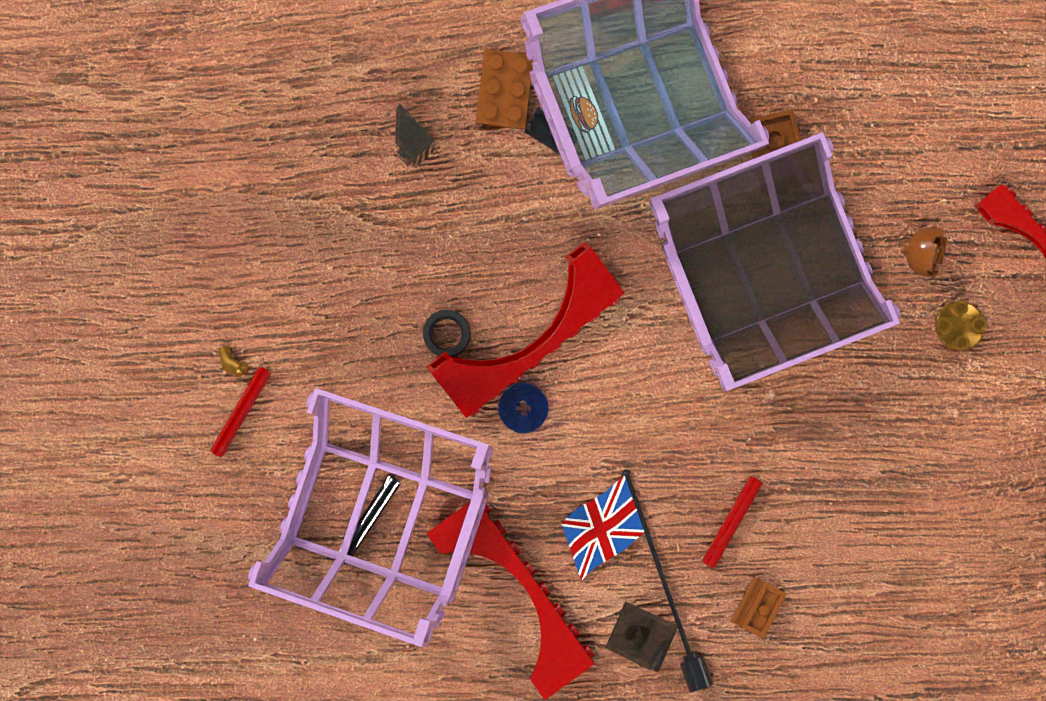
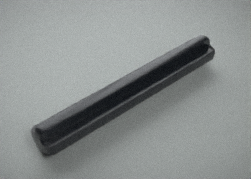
(373, 512)

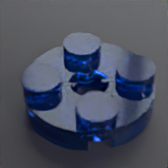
(533, 398)

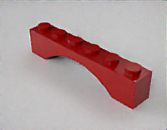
(1005, 211)

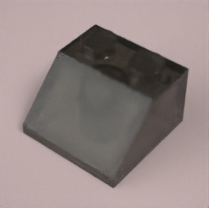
(412, 139)
(642, 636)

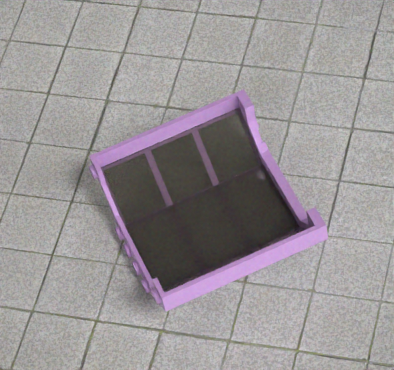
(769, 263)

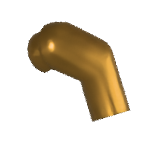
(231, 365)

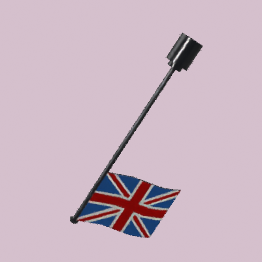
(606, 529)

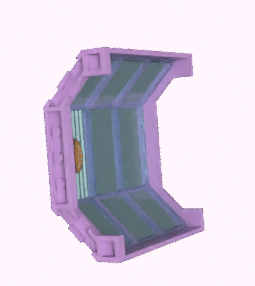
(634, 94)

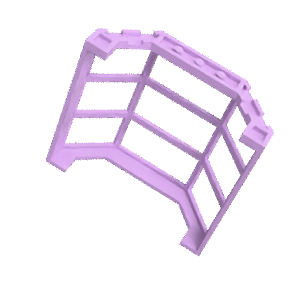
(262, 572)

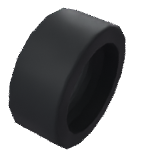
(438, 316)

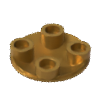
(960, 325)

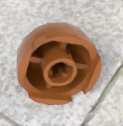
(926, 251)

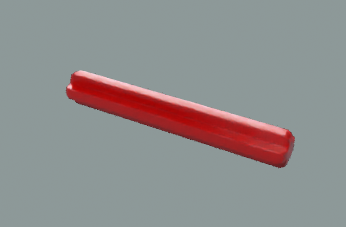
(240, 411)
(732, 522)

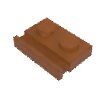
(758, 607)

